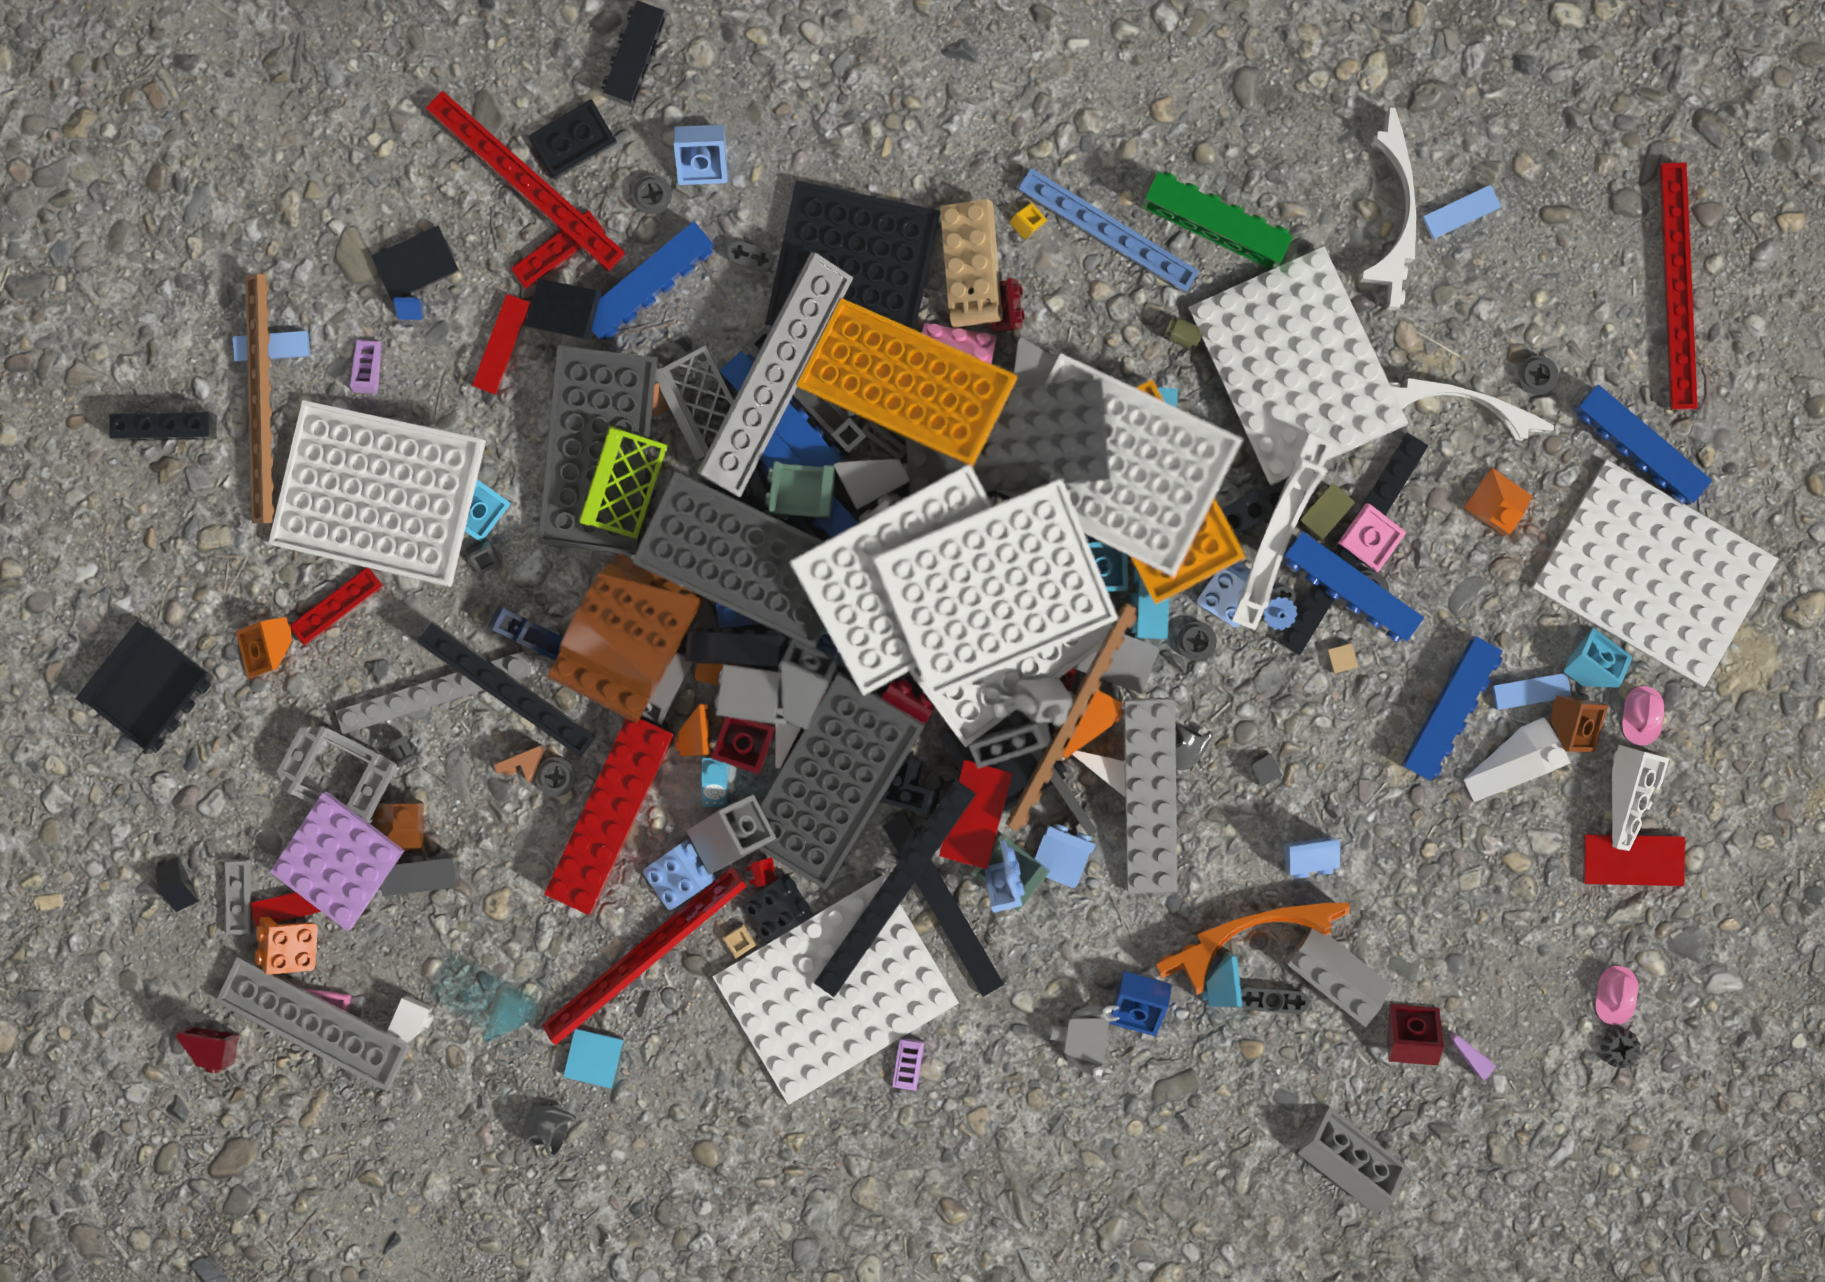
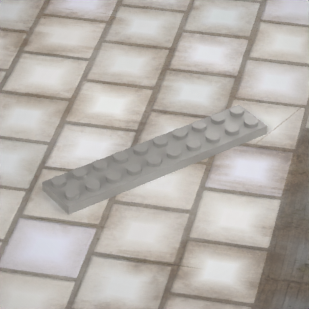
(774, 375)

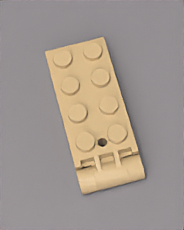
(971, 263)

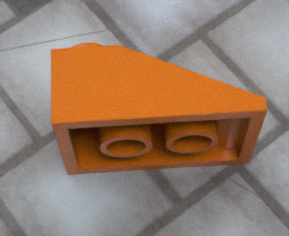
(1099, 716)

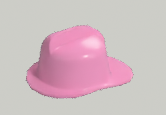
(1643, 715)
(1616, 995)

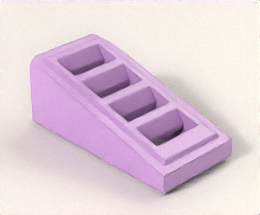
(361, 386)
(911, 1044)
(1479, 1063)

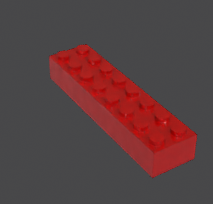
(609, 814)

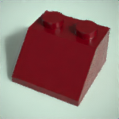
(905, 698)
(744, 744)
(1414, 1034)
(209, 1048)

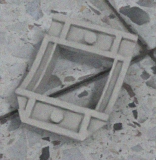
(302, 753)

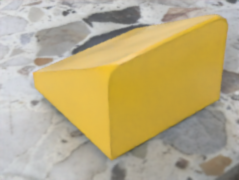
(1027, 220)

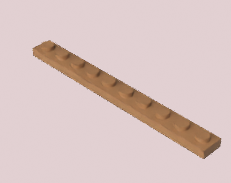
(258, 396)
(1088, 686)

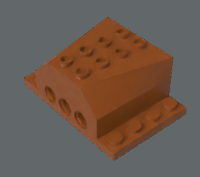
(625, 637)

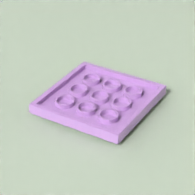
(337, 861)

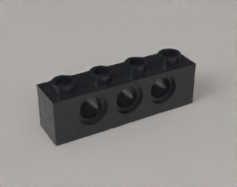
(163, 426)
(1259, 498)

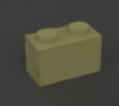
(1325, 510)

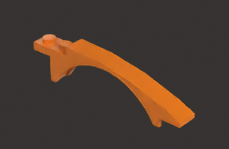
(1197, 959)

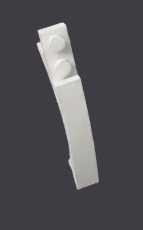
(1391, 269)
(1515, 419)
(1293, 499)

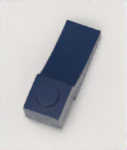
(526, 632)

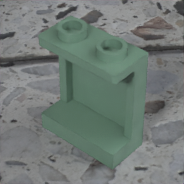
(801, 490)
(1031, 869)

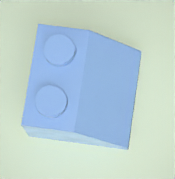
(700, 154)
(1312, 856)

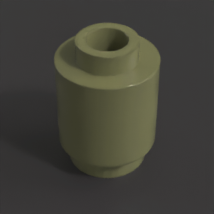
(1183, 333)

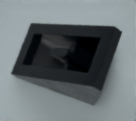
(175, 885)

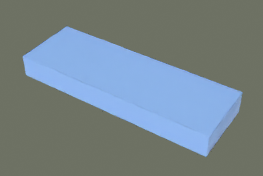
(1461, 212)
(279, 347)
(1530, 691)

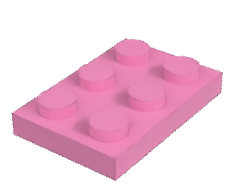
(974, 343)

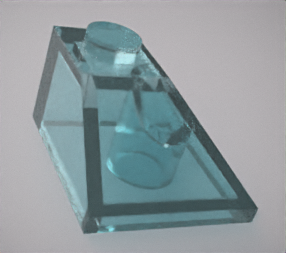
(511, 1012)

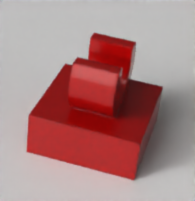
(763, 872)

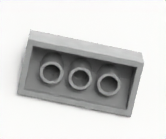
(1339, 975)
(1353, 1161)

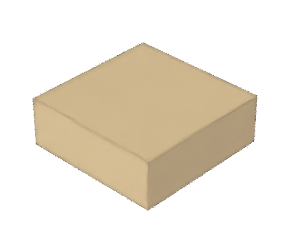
(1342, 658)
(739, 941)

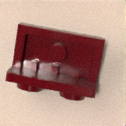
(1013, 314)

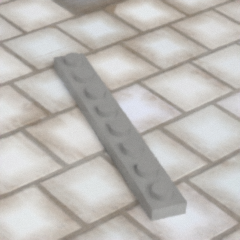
(423, 696)

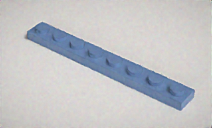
(1108, 230)

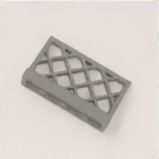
(679, 406)

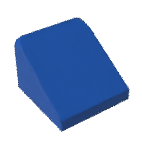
(408, 308)

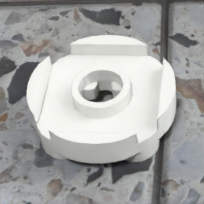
(884, 503)

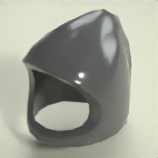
(1189, 746)
(548, 1127)

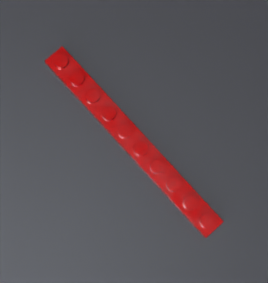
(525, 181)
(1678, 286)
(644, 955)

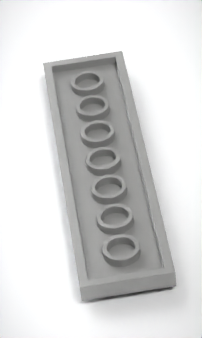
(1150, 795)
(313, 1023)

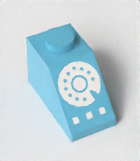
(714, 783)

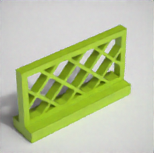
(602, 474)

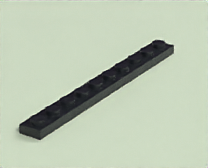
(1380, 497)
(895, 888)

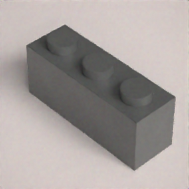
(1010, 742)
(422, 875)

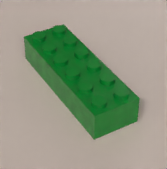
(1217, 221)

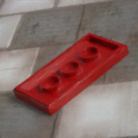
(977, 829)
(1649, 861)

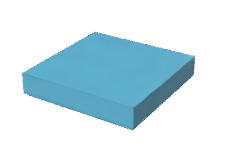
(593, 1058)

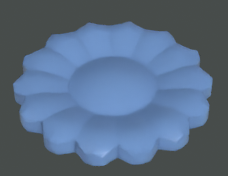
(1280, 613)

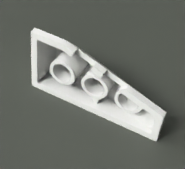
(1524, 756)
(1633, 782)

